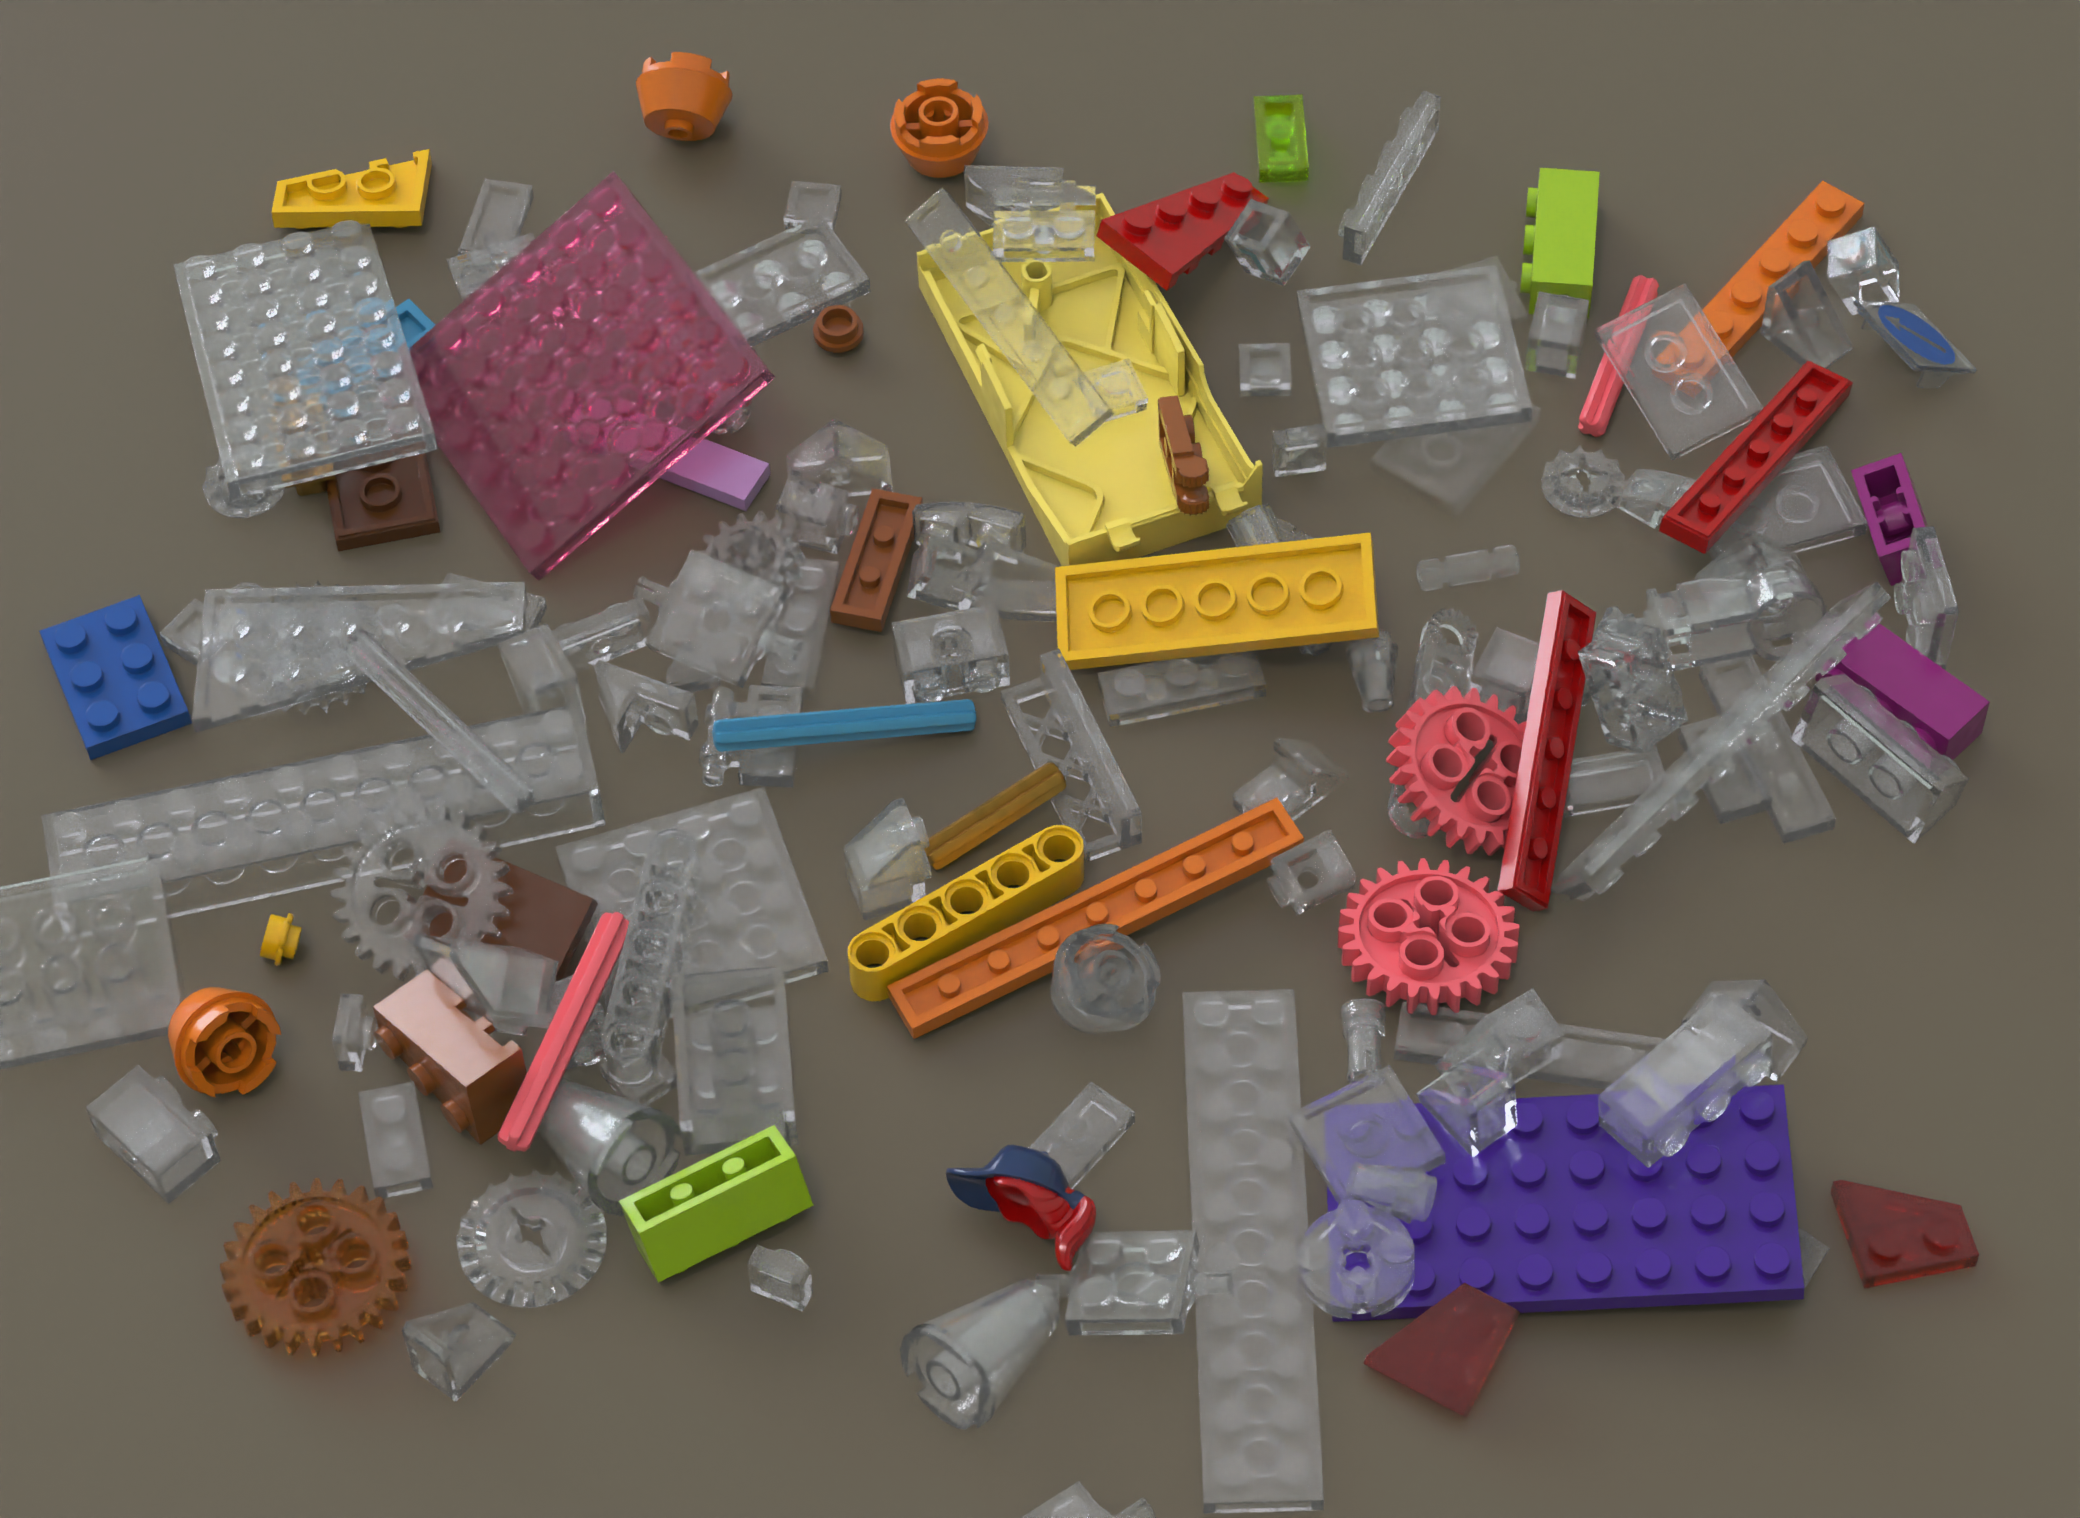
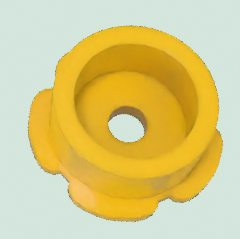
(280, 938)

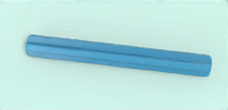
(843, 725)

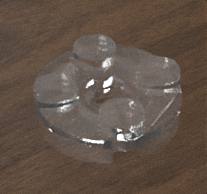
(1359, 1291)

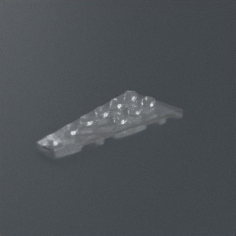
(287, 642)

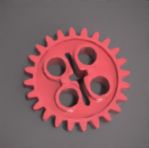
(1439, 747)
(1428, 936)

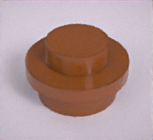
(838, 329)

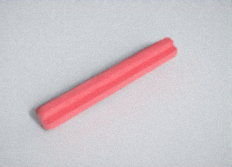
(1607, 382)

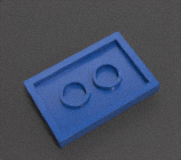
(115, 677)

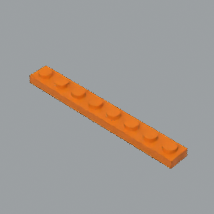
(1125, 900)

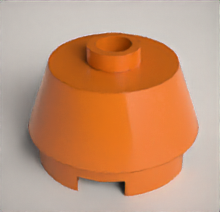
(683, 96)
(939, 128)
(223, 1040)

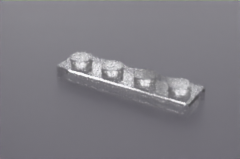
(1395, 169)

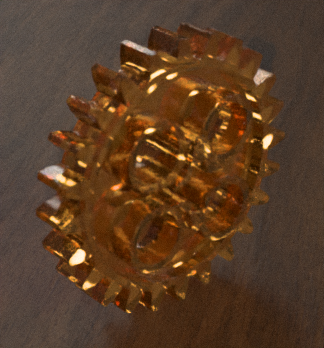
(315, 1267)

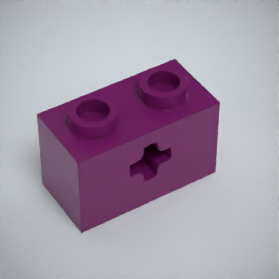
(1890, 509)

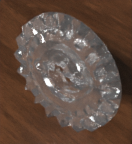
(522, 1273)

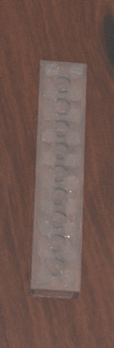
(290, 821)

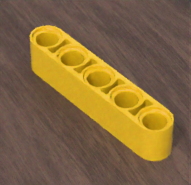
(980, 891)

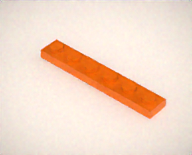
(1803, 236)

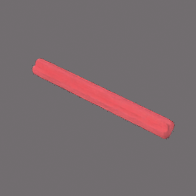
(564, 1033)

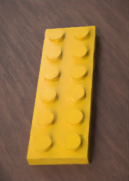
(1217, 601)

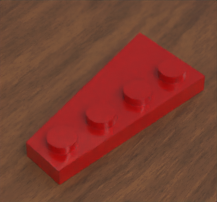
(1179, 229)

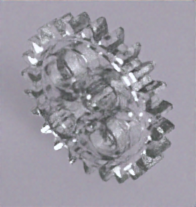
(435, 846)

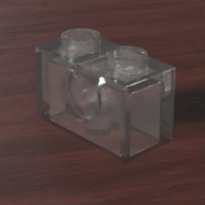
(968, 637)

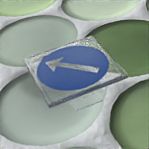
(1914, 340)

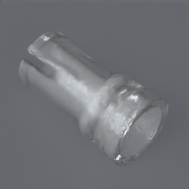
(1363, 1030)

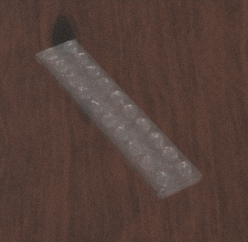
(1250, 1220)

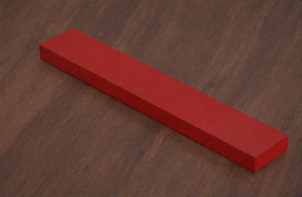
(1755, 457)
(1546, 753)

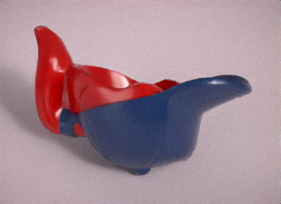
(1029, 1190)

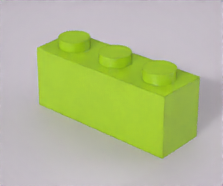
(1562, 234)
(716, 1203)

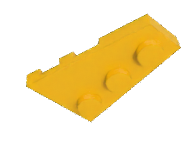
(377, 196)

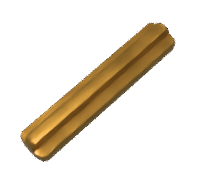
(994, 815)

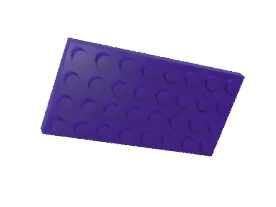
(1580, 1224)

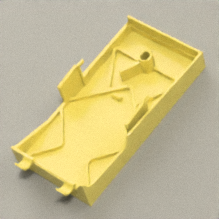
(1113, 488)

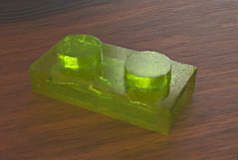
(1280, 138)

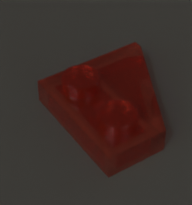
(1901, 1233)
(1448, 1348)

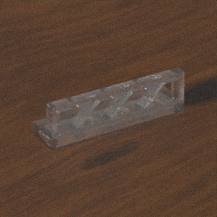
(1086, 745)

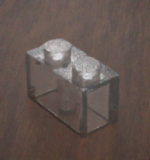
(155, 1132)

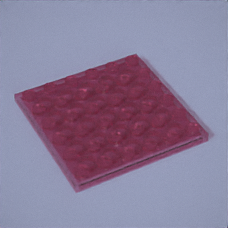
(581, 375)

